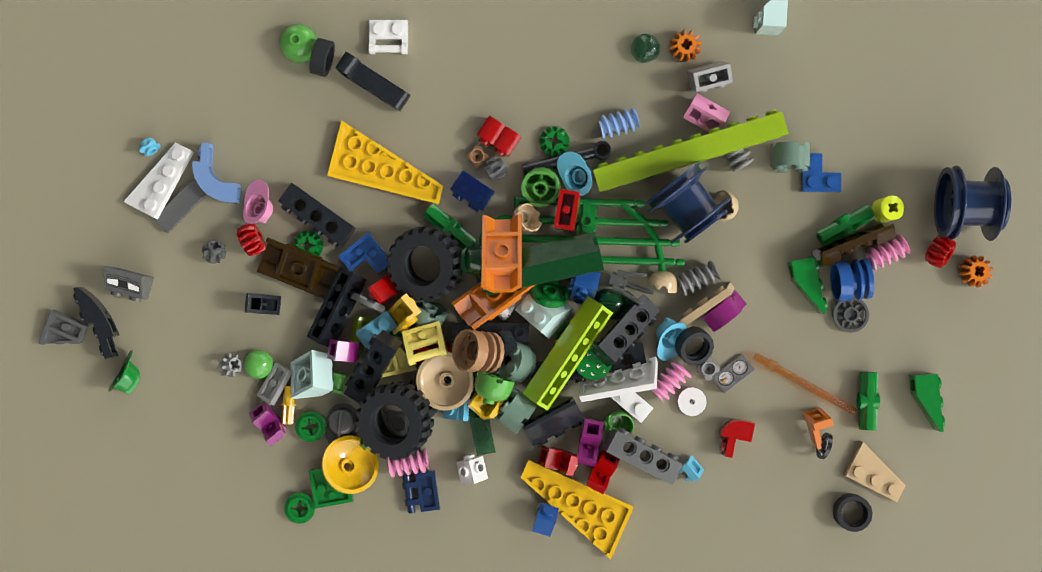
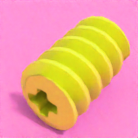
(888, 209)

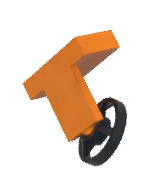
(817, 420)

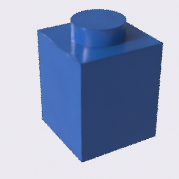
(545, 519)

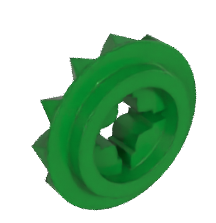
(546, 145)
(313, 238)
(305, 434)
(293, 514)

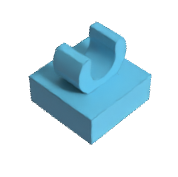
(692, 469)

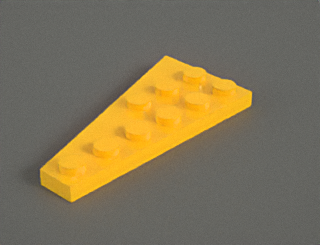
(371, 165)
(592, 513)

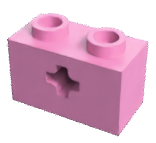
(706, 113)

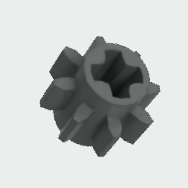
(495, 168)
(213, 252)

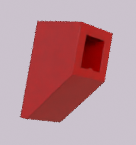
(383, 290)

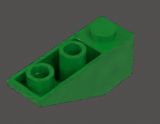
(806, 279)
(926, 393)

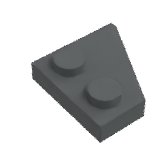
(63, 329)

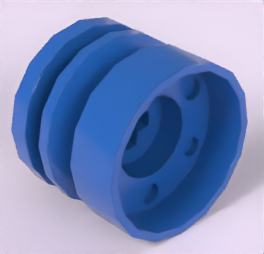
(851, 280)

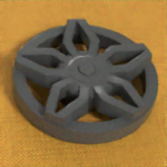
(367, 302)
(850, 315)

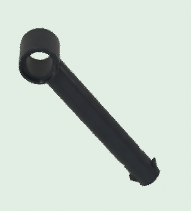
(586, 154)

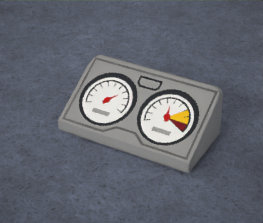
(733, 373)

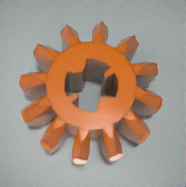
(690, 40)
(982, 272)

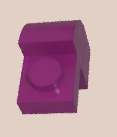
(724, 311)
(343, 350)
(268, 422)
(589, 442)

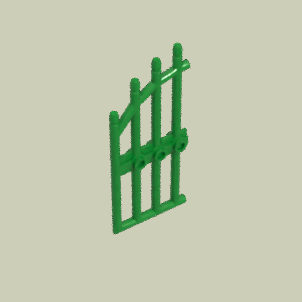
(587, 222)

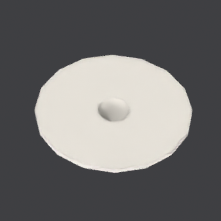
(692, 401)

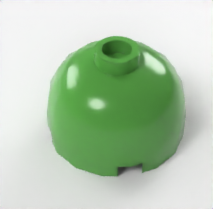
(297, 43)
(540, 186)
(492, 387)

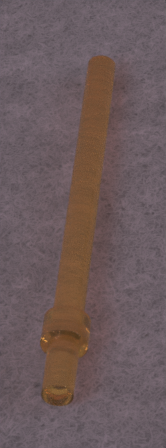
(772, 365)

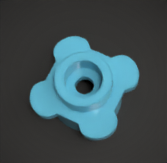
(149, 147)

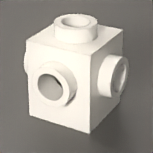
(472, 469)

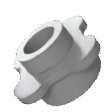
(703, 369)

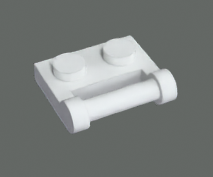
(388, 31)

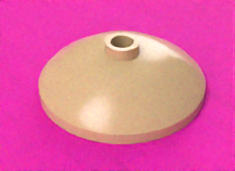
(432, 382)

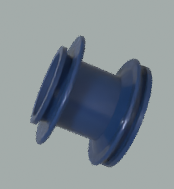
(971, 203)
(688, 204)

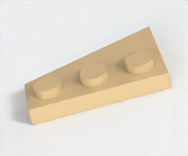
(707, 303)

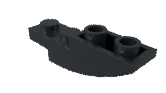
(95, 313)

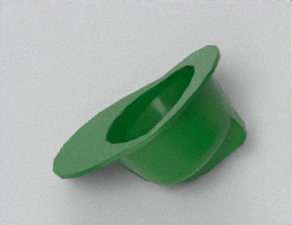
(127, 377)

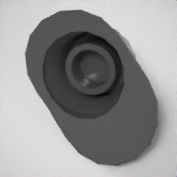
(340, 422)

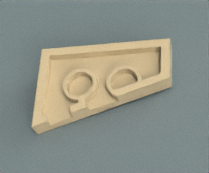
(873, 473)

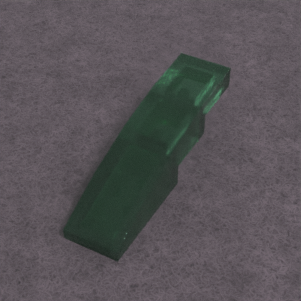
(481, 432)

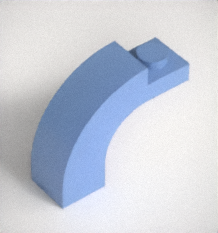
(208, 181)

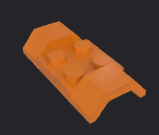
(501, 254)
(477, 306)

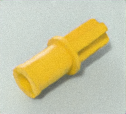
(288, 406)

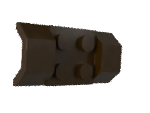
(871, 236)
(297, 268)

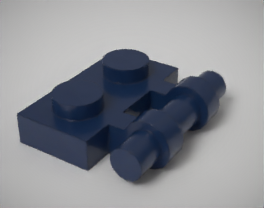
(427, 492)

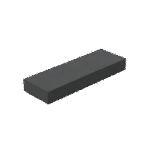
(180, 206)

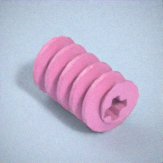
(887, 250)
(670, 380)
(411, 462)

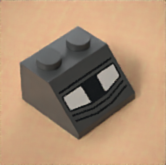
(127, 282)

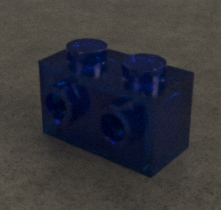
(472, 191)

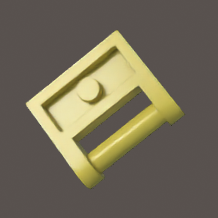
(422, 337)

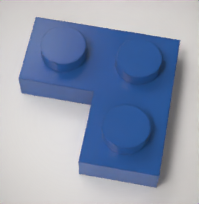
(816, 181)
(365, 249)

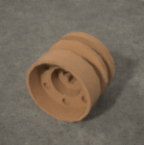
(478, 351)

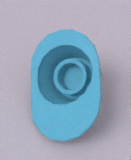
(574, 172)
(666, 335)

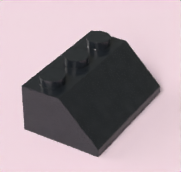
(553, 422)

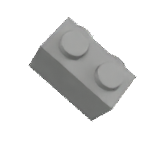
(709, 76)

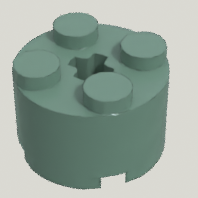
(790, 156)
(517, 364)
(515, 411)

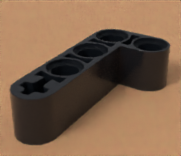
(372, 82)

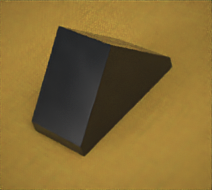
(262, 304)

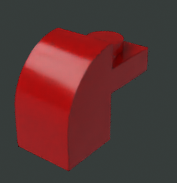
(734, 430)
(558, 459)
(600, 474)

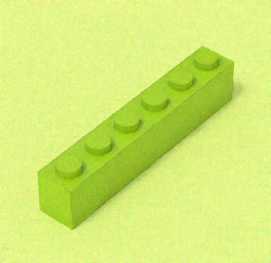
(567, 353)

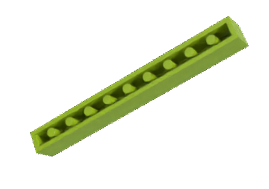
(692, 151)

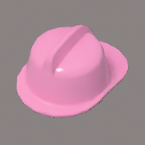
(257, 203)

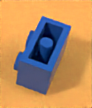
(583, 286)

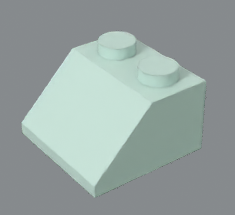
(771, 18)
(543, 318)
(311, 375)

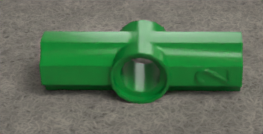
(449, 224)
(845, 225)
(868, 401)

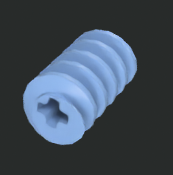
(618, 123)

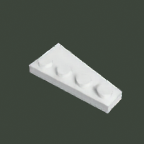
(160, 182)
(636, 379)

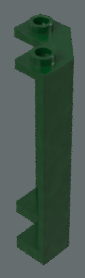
(560, 260)

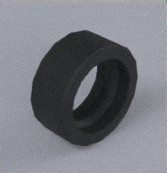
(321, 57)
(701, 355)
(867, 515)

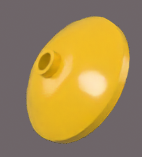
(362, 465)

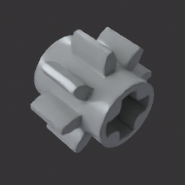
(229, 365)

